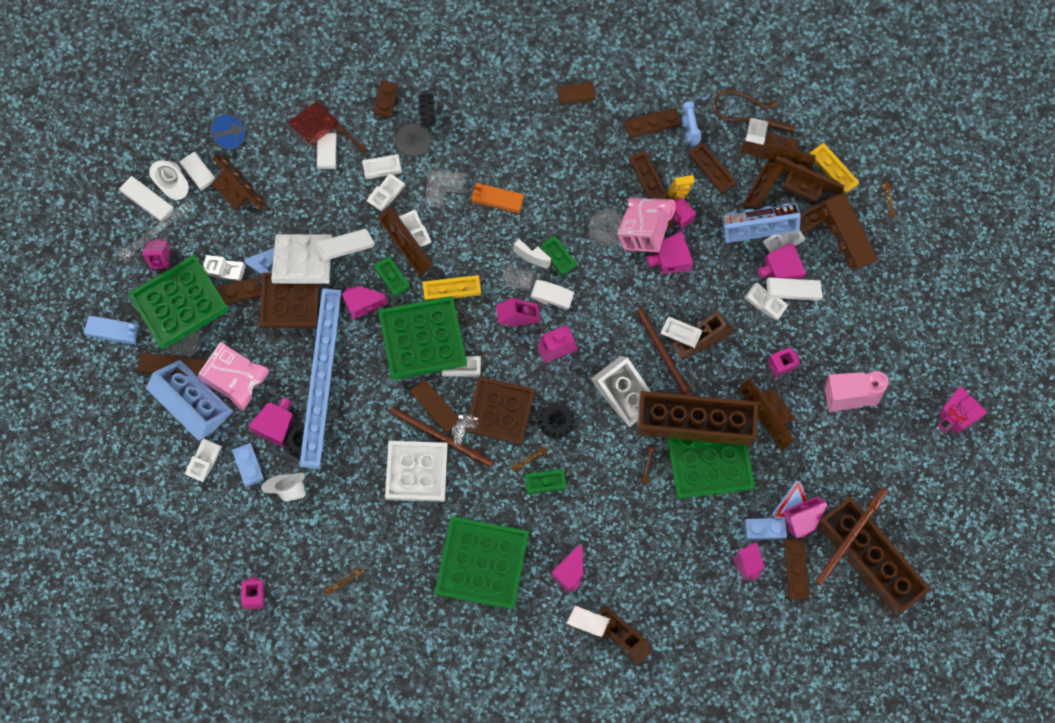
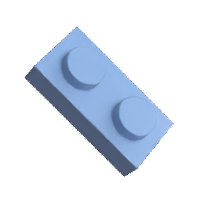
(248, 465)
(765, 529)

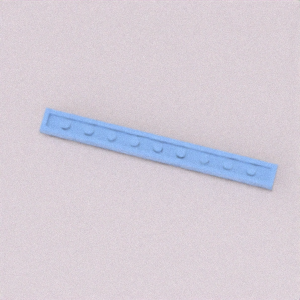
(320, 379)

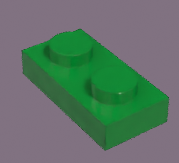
(559, 256)
(391, 276)
(545, 481)

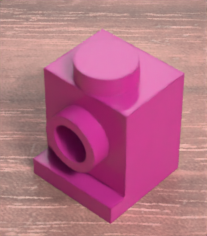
(683, 214)
(776, 362)
(248, 586)

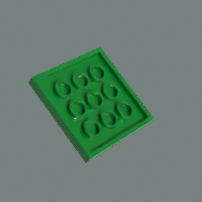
(178, 302)
(422, 338)
(709, 468)
(482, 563)

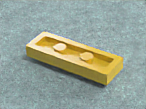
(834, 168)
(680, 187)
(454, 287)

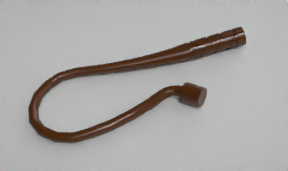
(778, 125)

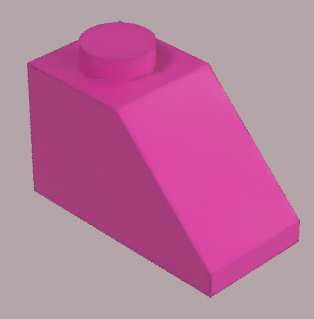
(157, 254)
(362, 301)
(517, 312)
(804, 516)
(749, 562)
(570, 570)

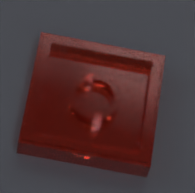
(313, 123)

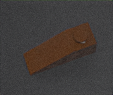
(713, 329)
(625, 637)

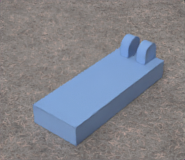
(112, 330)

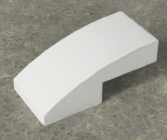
(386, 193)
(415, 227)
(777, 241)
(535, 257)
(224, 269)
(551, 293)
(759, 298)
(203, 460)

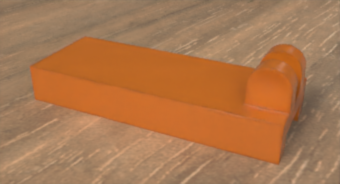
(497, 198)

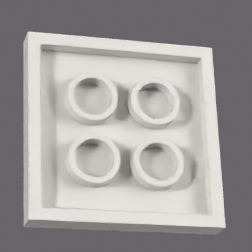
(299, 259)
(416, 471)

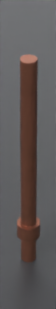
(684, 388)
(475, 454)
(872, 506)

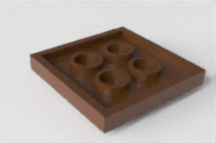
(288, 304)
(501, 410)

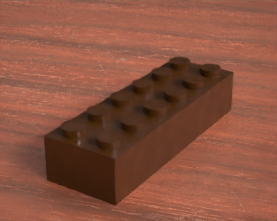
(697, 418)
(874, 558)

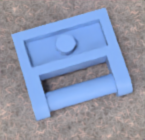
(693, 134)

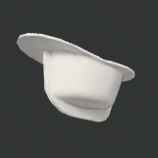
(169, 179)
(286, 486)

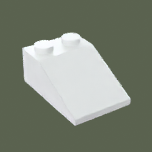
(621, 388)

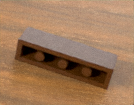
(848, 233)

